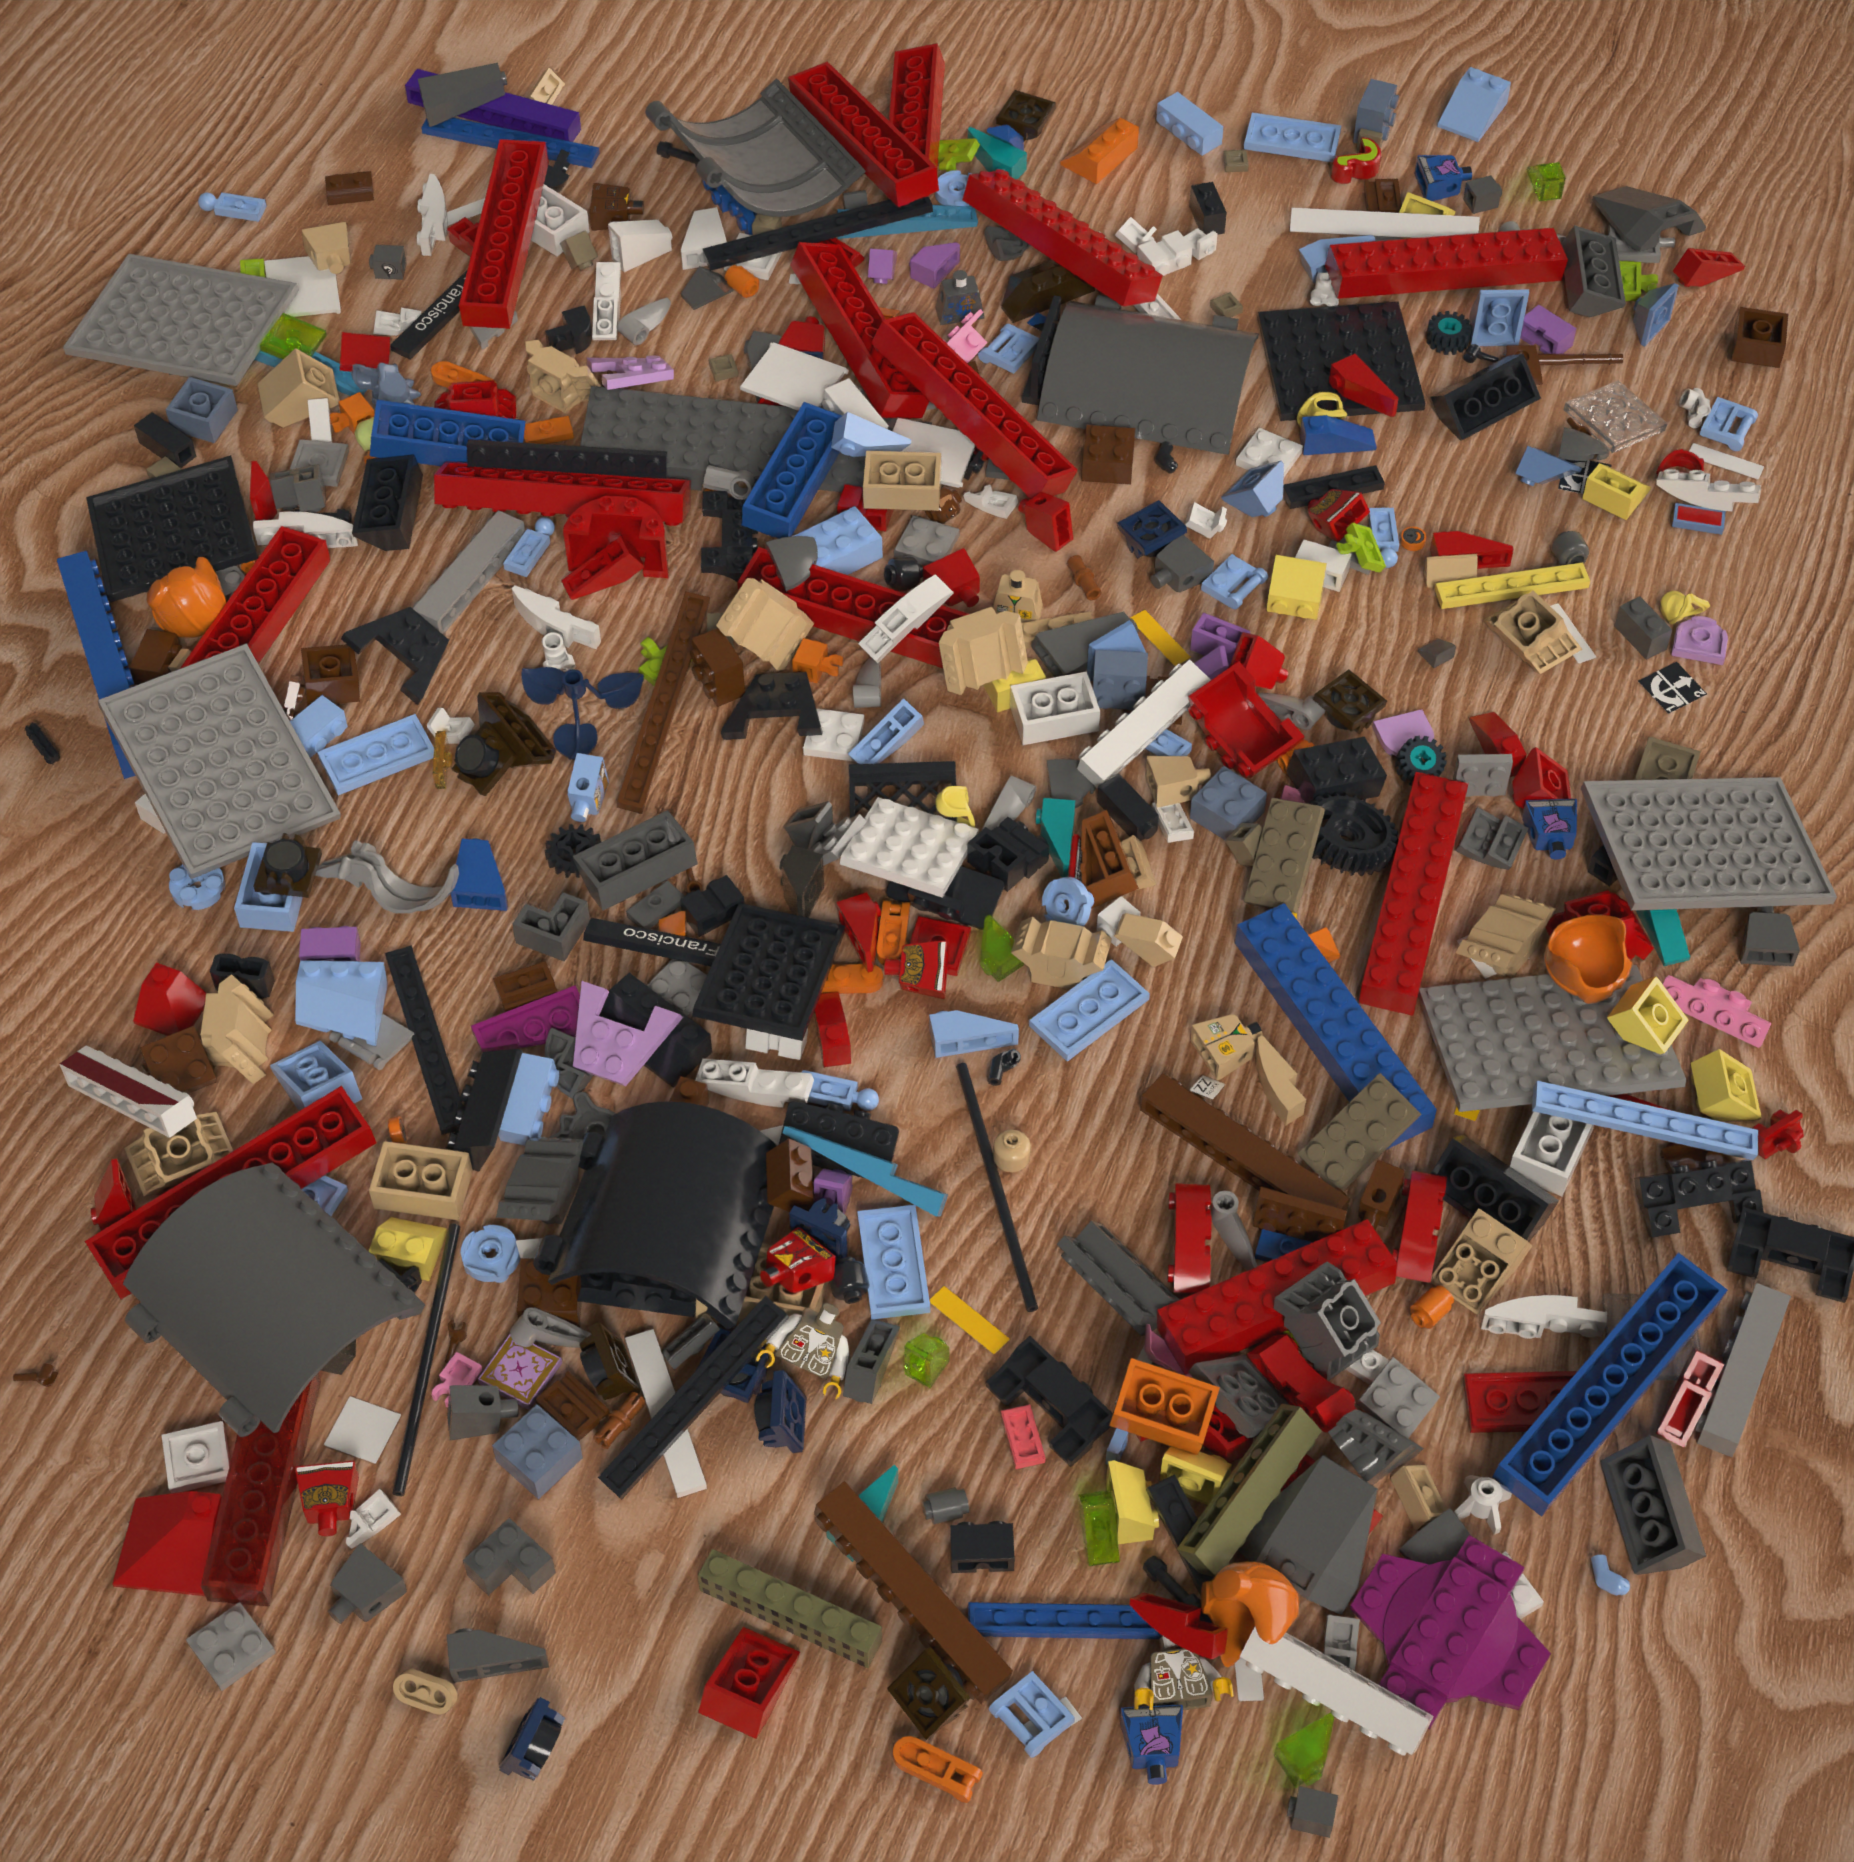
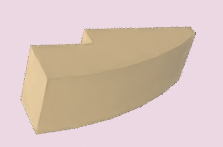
(1278, 1082)

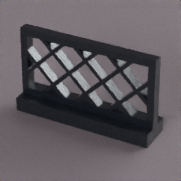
(1035, 381)
(898, 775)

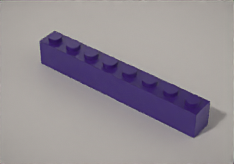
(512, 113)

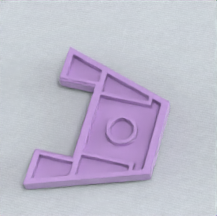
(631, 370)
(612, 1048)

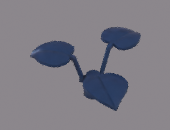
(545, 684)

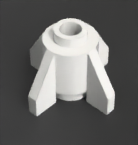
(1484, 1500)

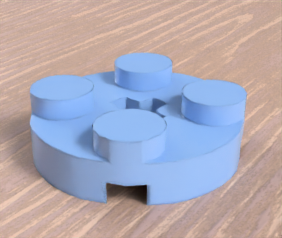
(947, 183)
(1077, 895)
(198, 898)
(494, 1268)

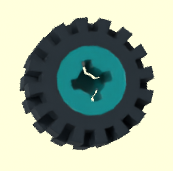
(1448, 332)
(1411, 754)

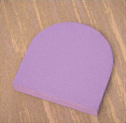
(1700, 640)
(1396, 730)

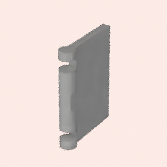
(390, 1041)

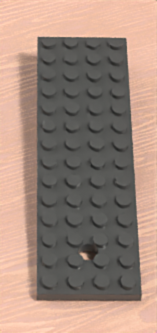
(701, 433)

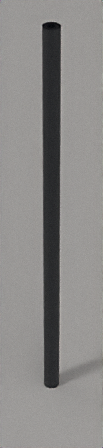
(997, 1188)
(426, 1361)

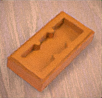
(548, 431)

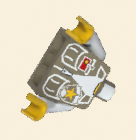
(812, 1343)
(1178, 1679)

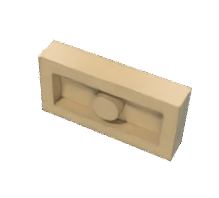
(547, 87)

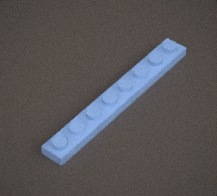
(1645, 1120)

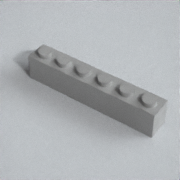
(470, 571)
(1743, 1370)

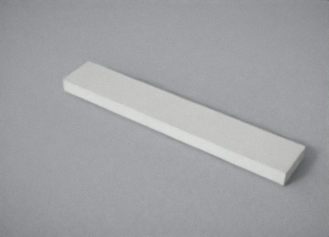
(657, 1391)

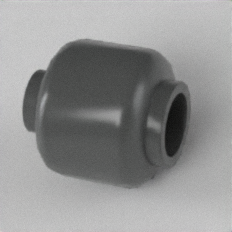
(1570, 548)

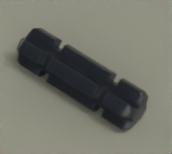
(42, 743)

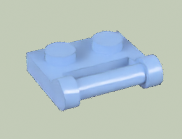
(1014, 352)
(1721, 419)
(1228, 577)
(1039, 1706)

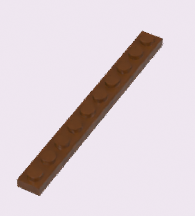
(662, 704)

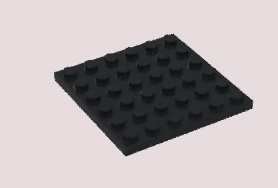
(1308, 340)
(168, 524)

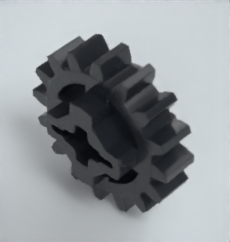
(560, 848)

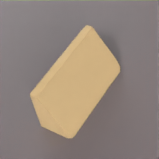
(1449, 568)
(1138, 862)
(1418, 1495)

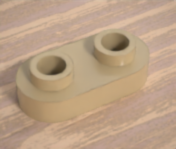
(426, 1694)

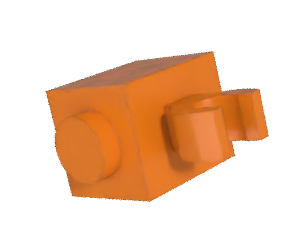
(352, 412)
(814, 659)

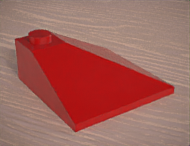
(168, 1542)

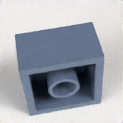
(1377, 109)
(202, 409)
(1119, 678)
(1227, 802)
(537, 1451)

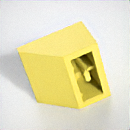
(1614, 491)

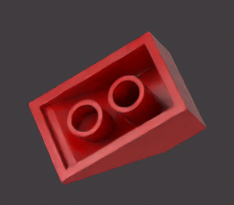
(748, 1682)

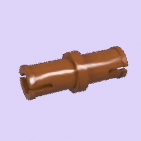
(1084, 577)
(619, 1420)

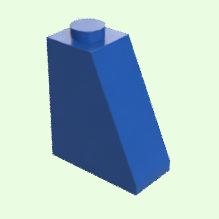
(478, 879)

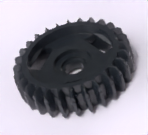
(1370, 831)

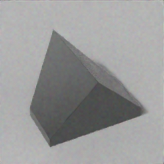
(704, 288)
(808, 824)

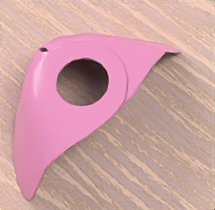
(1159, 1352)

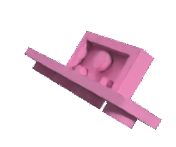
(967, 340)
(1718, 1008)

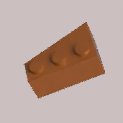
(1104, 861)

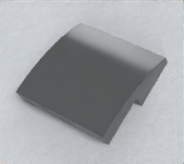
(1492, 839)

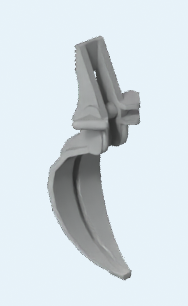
(389, 890)

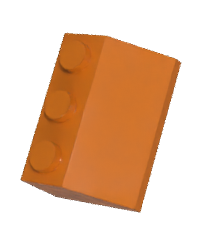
(1103, 150)
(1164, 1406)

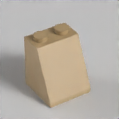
(290, 386)

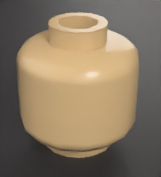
(1011, 1151)

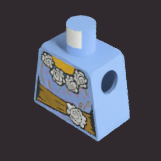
(587, 786)

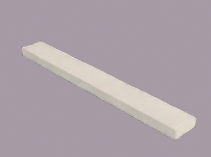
(1380, 223)

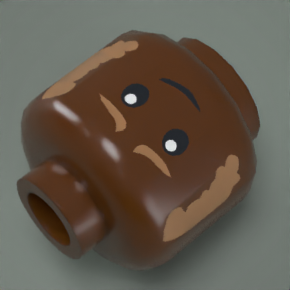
(948, 507)

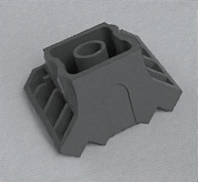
(543, 1180)
(1329, 1319)
(1372, 1445)

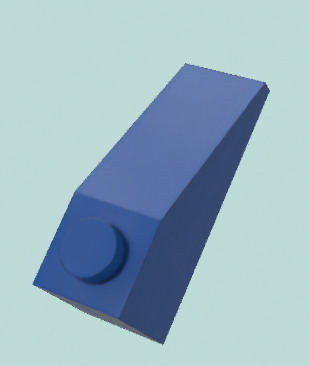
(1334, 435)

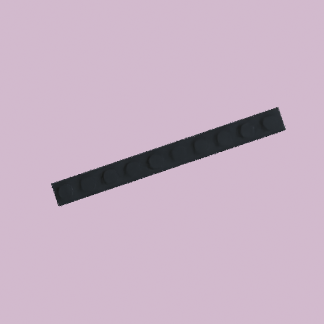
(812, 232)

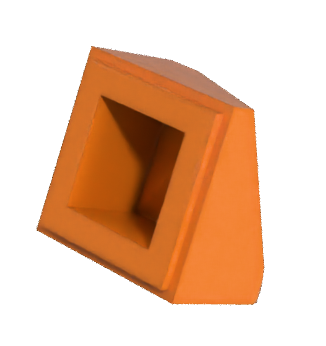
(1325, 944)

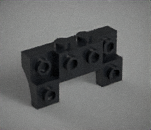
(737, 540)
(1685, 1188)
(1794, 1246)
(633, 1293)
(1057, 1393)

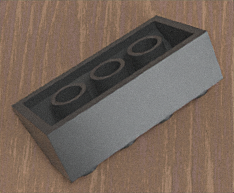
(1592, 273)
(635, 860)
(1652, 1507)

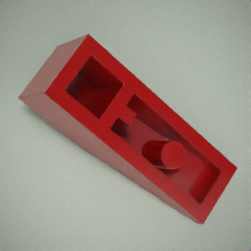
(1703, 266)
(1360, 384)
(1489, 552)
(605, 569)
(1498, 738)
(861, 926)
(832, 1030)
(112, 1197)

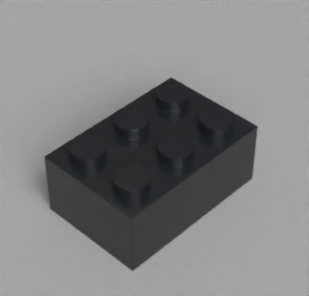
(1338, 768)

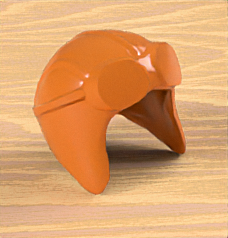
(187, 599)
(1589, 957)
(1246, 1598)

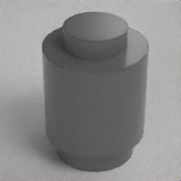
(945, 1505)

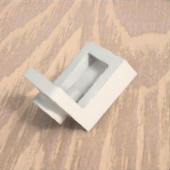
(1133, 234)
(1202, 243)
(1205, 521)
(455, 727)

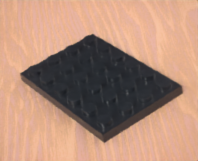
(769, 971)

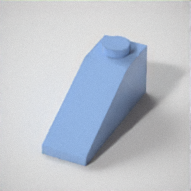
(1314, 255)
(856, 436)
(888, 734)
(965, 1032)

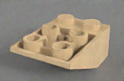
(1480, 1261)

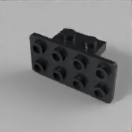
(967, 899)
(843, 1128)

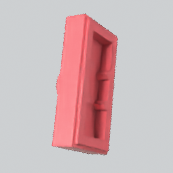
(1022, 1436)

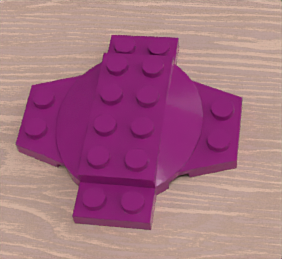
(1451, 1629)

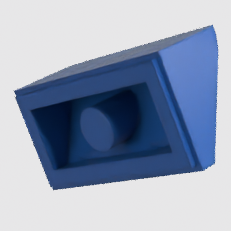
(1007, 135)

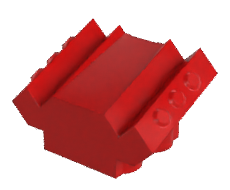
(478, 398)
(1607, 904)

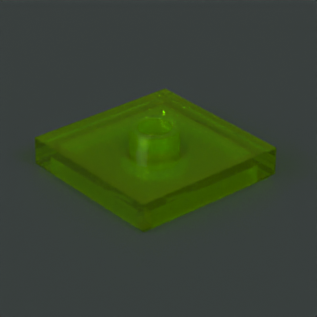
(291, 334)

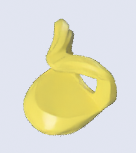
(1310, 407)
(1677, 606)
(954, 803)

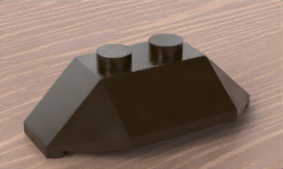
(1034, 290)
(516, 729)

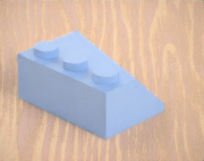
(341, 997)

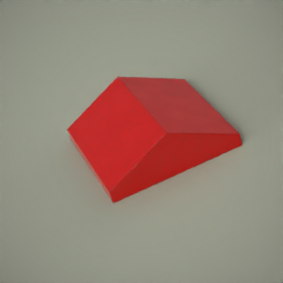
(261, 494)

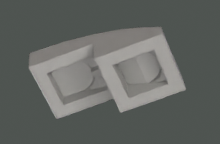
(1341, 1640)

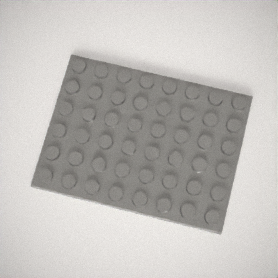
(181, 319)
(218, 760)
(1707, 843)
(1526, 1030)

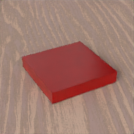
(363, 350)
(935, 930)

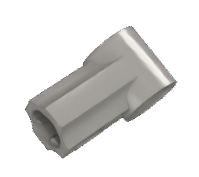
(725, 480)

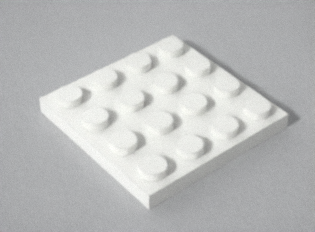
(909, 847)

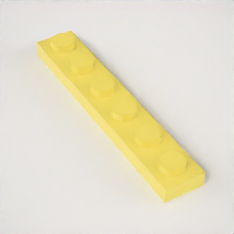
(1511, 585)

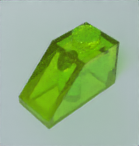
(1547, 180)
(996, 951)
(925, 1358)
(1099, 1527)
(1305, 1752)

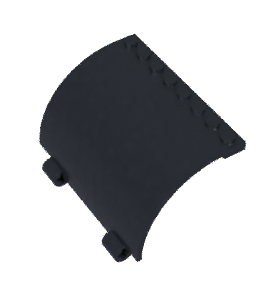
(671, 1200)

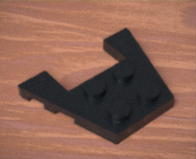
(410, 640)
(775, 697)

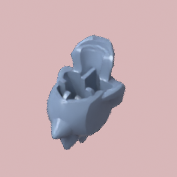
(385, 383)

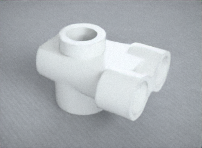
(1323, 291)
(1696, 404)
(556, 653)

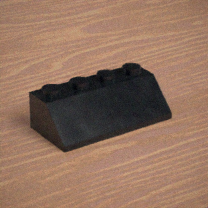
(1486, 396)
(388, 502)
(683, 1049)
(484, 1104)
(1486, 1183)

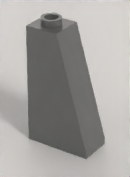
(460, 91)
(1066, 647)

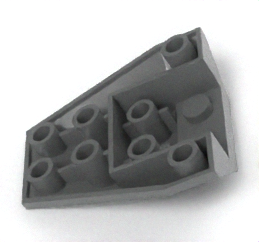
(1643, 215)
(1317, 1533)

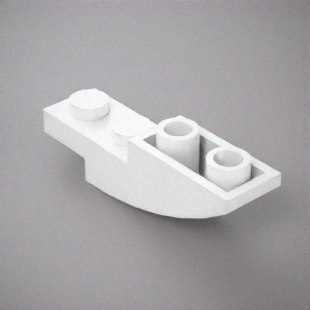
(434, 216)
(607, 301)
(1697, 489)
(333, 530)
(905, 615)
(545, 617)
(754, 1085)
(1532, 1314)

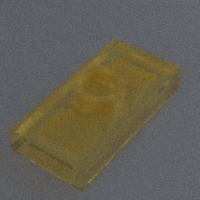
(442, 760)

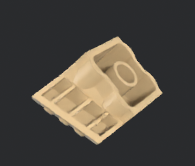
(558, 377)
(765, 622)
(1534, 632)
(982, 649)
(1507, 934)
(1060, 952)
(235, 1029)
(167, 1161)

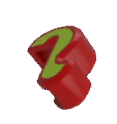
(1360, 165)

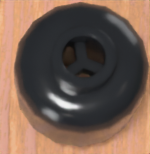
(903, 573)
(849, 1280)

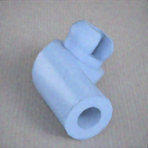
(1606, 1579)

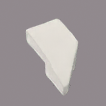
(394, 324)
(994, 502)
(371, 1518)

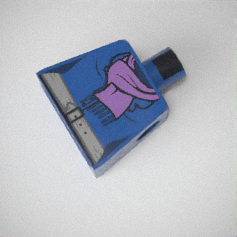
(1440, 176)
(1551, 825)
(1152, 1738)

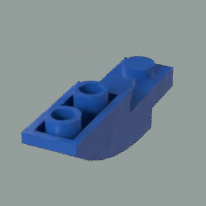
(727, 203)

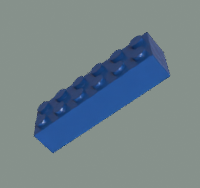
(435, 433)
(792, 474)

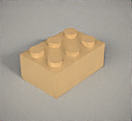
(902, 480)
(421, 1180)

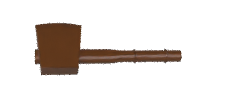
(1535, 360)

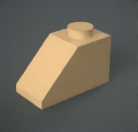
(1149, 938)

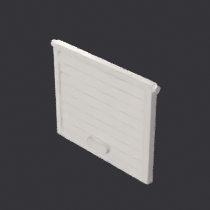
(316, 288)
(792, 377)
(952, 444)

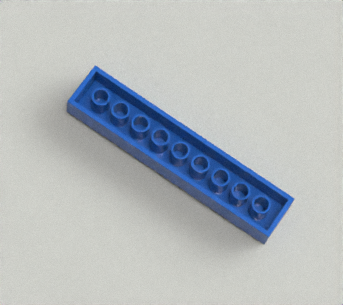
(96, 634)
(1326, 1011)
(1609, 1384)

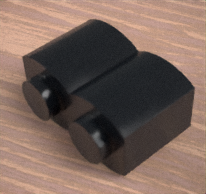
(251, 971)

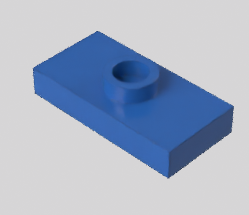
(1273, 1245)

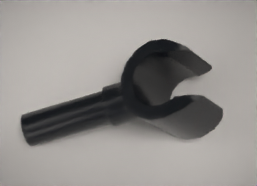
(1474, 352)

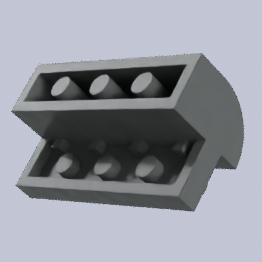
(1117, 1275)

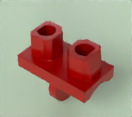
(1781, 1135)

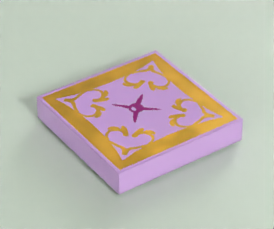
(520, 1371)

